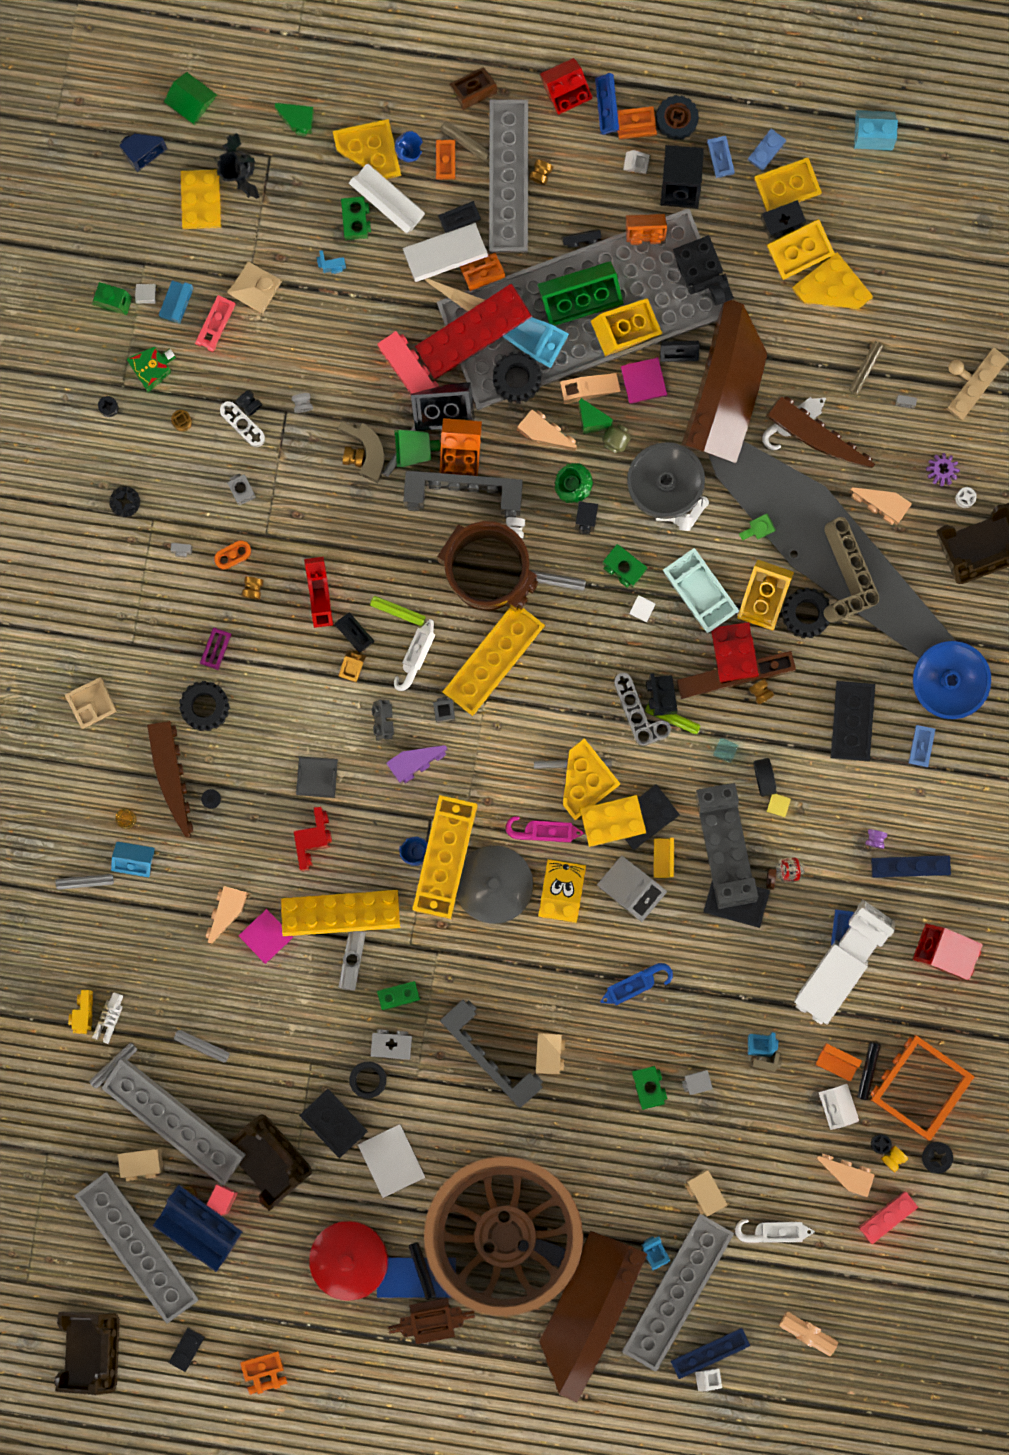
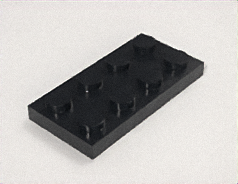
(852, 721)

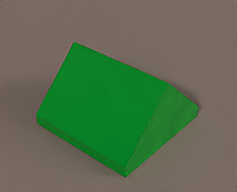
(189, 97)
(592, 418)

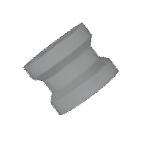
(302, 402)

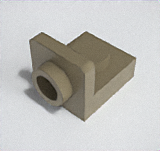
(763, 1063)

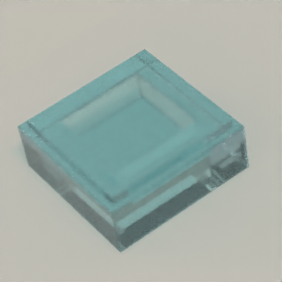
(725, 750)

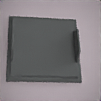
(316, 777)

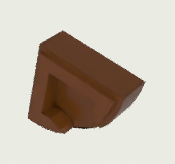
(771, 876)

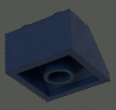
(142, 149)

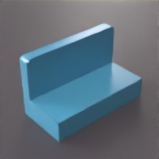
(176, 301)
(132, 859)

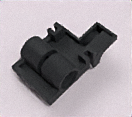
(701, 269)

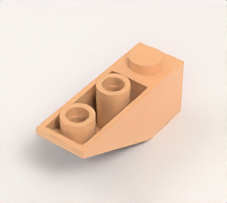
(589, 387)
(540, 431)
(886, 503)
(229, 908)
(852, 1179)

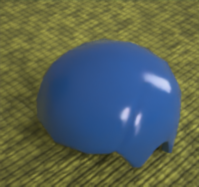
(408, 146)
(413, 851)

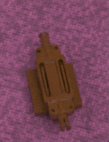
(431, 1321)

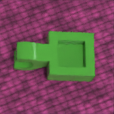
(760, 527)

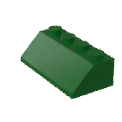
(580, 293)

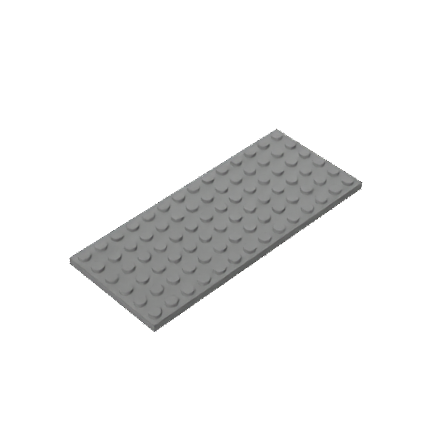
(641, 272)

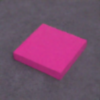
(643, 380)
(265, 936)

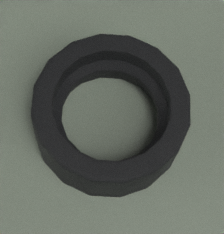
(765, 777)
(353, 1080)

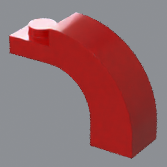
(319, 592)

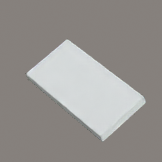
(445, 252)

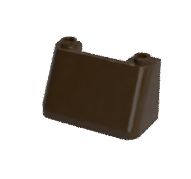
(977, 548)
(270, 1160)
(89, 1353)

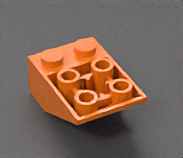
(646, 228)
(460, 447)

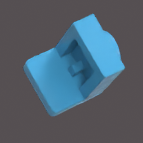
(334, 266)
(762, 1044)
(655, 1252)

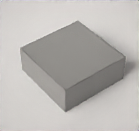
(906, 401)

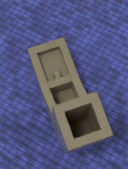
(375, 458)

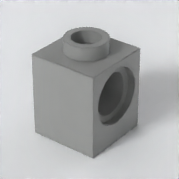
(245, 496)
(697, 1082)

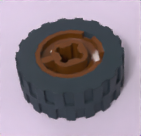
(677, 117)

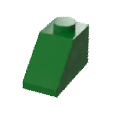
(297, 117)

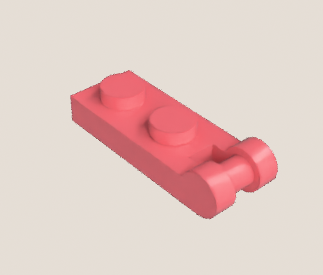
(215, 323)

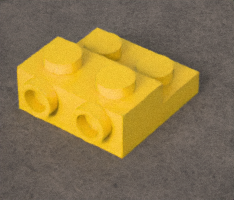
(82, 1019)

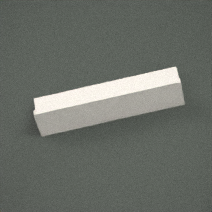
(387, 198)

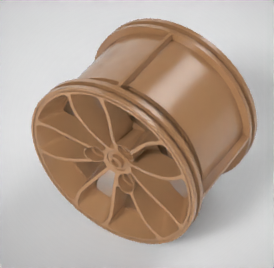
(503, 1236)

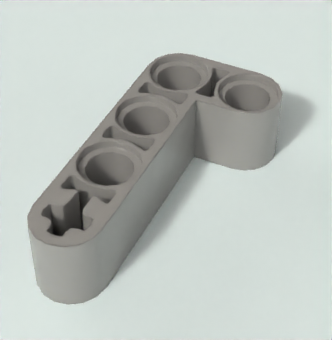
(636, 708)

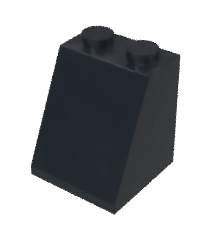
(682, 176)

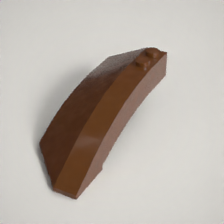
(727, 386)
(589, 1311)

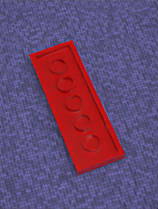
(473, 331)

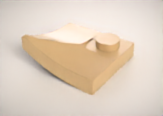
(255, 287)
(91, 703)

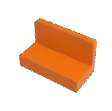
(838, 1062)

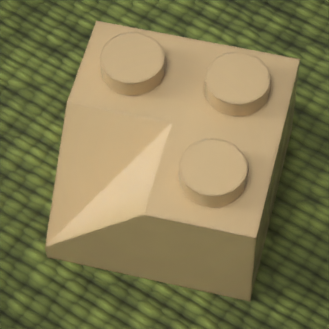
(548, 1054)
(140, 1163)
(706, 1193)

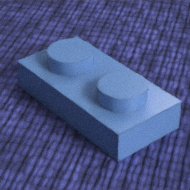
(767, 150)
(720, 157)
(921, 746)

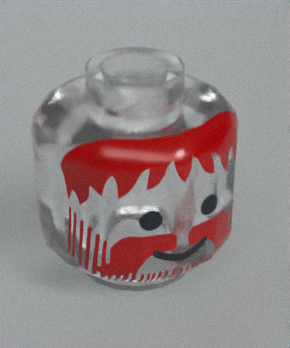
(789, 870)

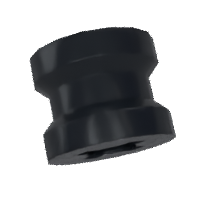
(109, 410)
(884, 1143)

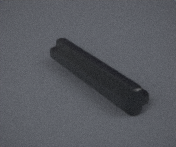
(868, 1071)
(422, 1271)

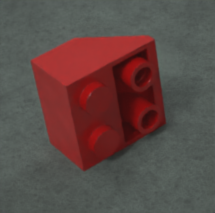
(566, 86)

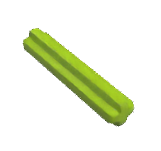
(397, 610)
(677, 720)

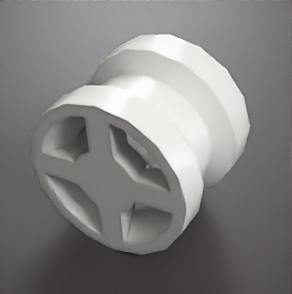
(966, 494)

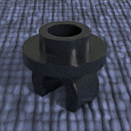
(211, 799)

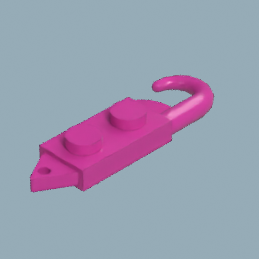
(544, 831)

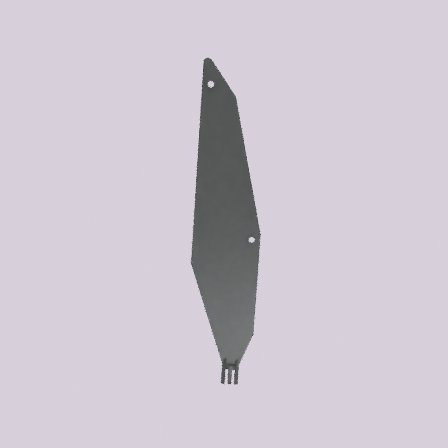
(799, 514)

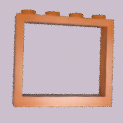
(889, 1075)

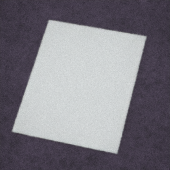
(391, 1161)

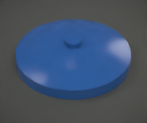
(951, 680)

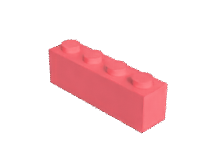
(405, 363)

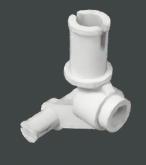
(687, 521)

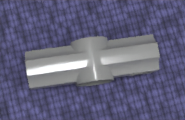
(349, 973)

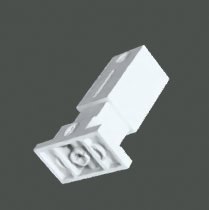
(844, 963)

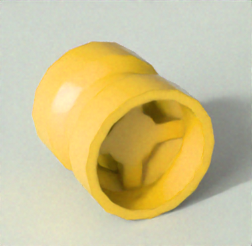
(896, 1157)

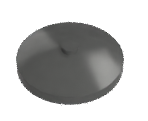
(666, 480)
(495, 884)

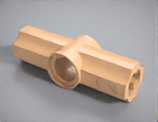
(808, 1333)

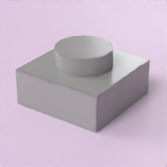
(181, 550)

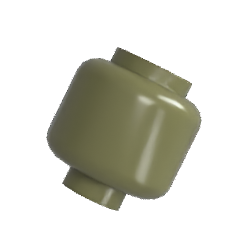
(616, 438)

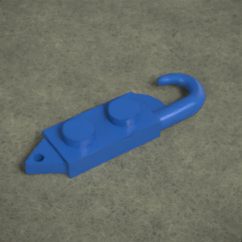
(635, 984)

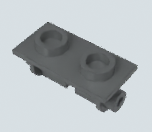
(381, 728)

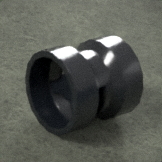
(249, 403)

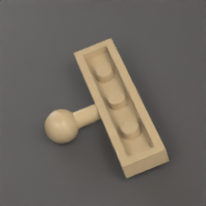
(976, 382)

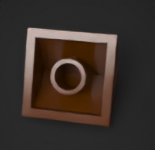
(474, 88)

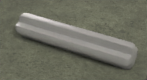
(558, 580)
(86, 881)
(201, 1046)
(105, 1072)

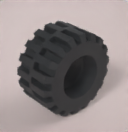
(517, 361)
(789, 613)
(197, 690)

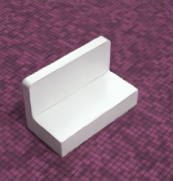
(839, 1107)

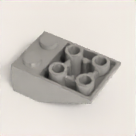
(631, 888)

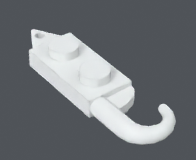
(813, 406)
(416, 654)
(774, 1232)

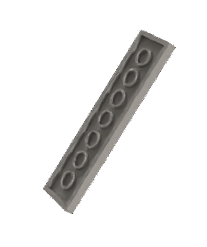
(508, 176)
(173, 1121)
(136, 1247)
(677, 1292)

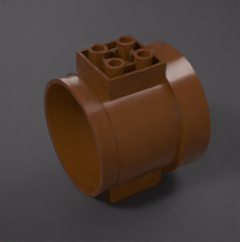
(488, 529)

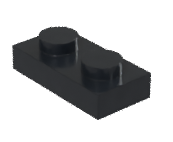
(459, 217)
(589, 236)
(679, 351)
(354, 632)
(186, 1349)

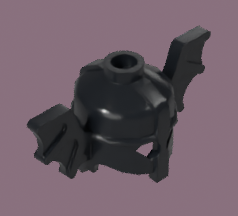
(237, 166)

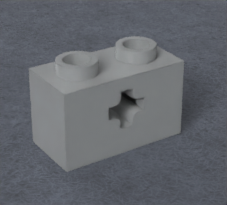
(379, 1047)

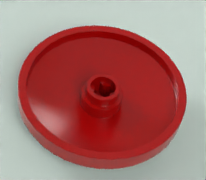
(348, 1260)

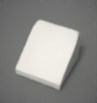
(636, 162)
(145, 294)
(642, 609)
(708, 1379)

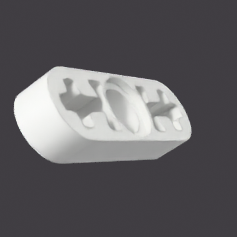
(256, 430)

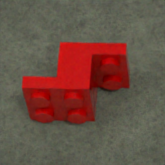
(734, 652)
(312, 839)

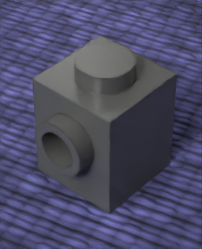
(444, 710)

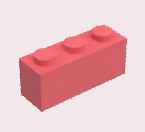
(222, 1199)
(888, 1217)

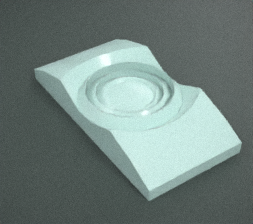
(700, 590)

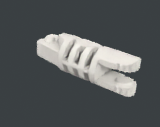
(109, 1017)

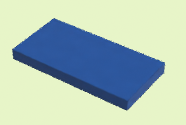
(403, 1280)

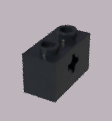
(790, 212)
(586, 517)

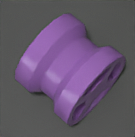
(876, 838)

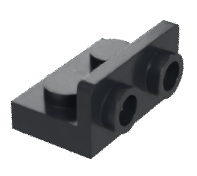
(662, 695)

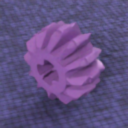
(949, 469)

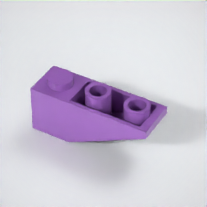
(409, 762)

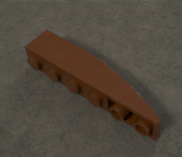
(814, 433)
(709, 681)
(169, 772)

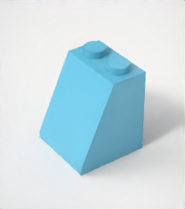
(875, 130)

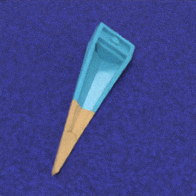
(533, 336)

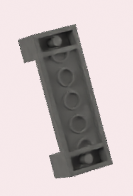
(417, 481)
(726, 846)
(456, 1020)

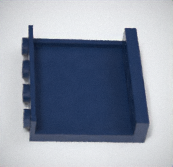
(197, 1228)

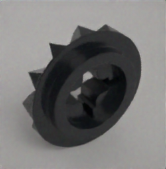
(129, 509)
(934, 1166)

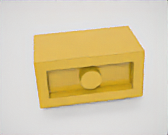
(663, 858)

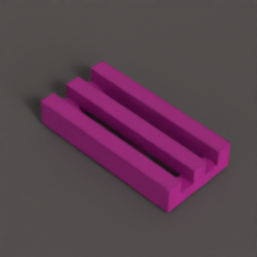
(210, 664)

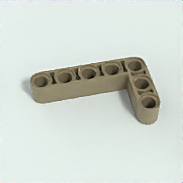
(851, 574)

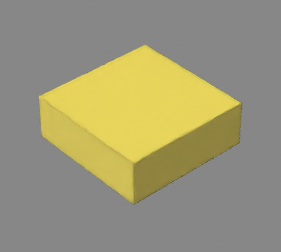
(778, 805)

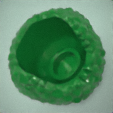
(573, 483)

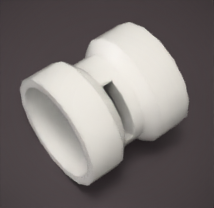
(516, 524)

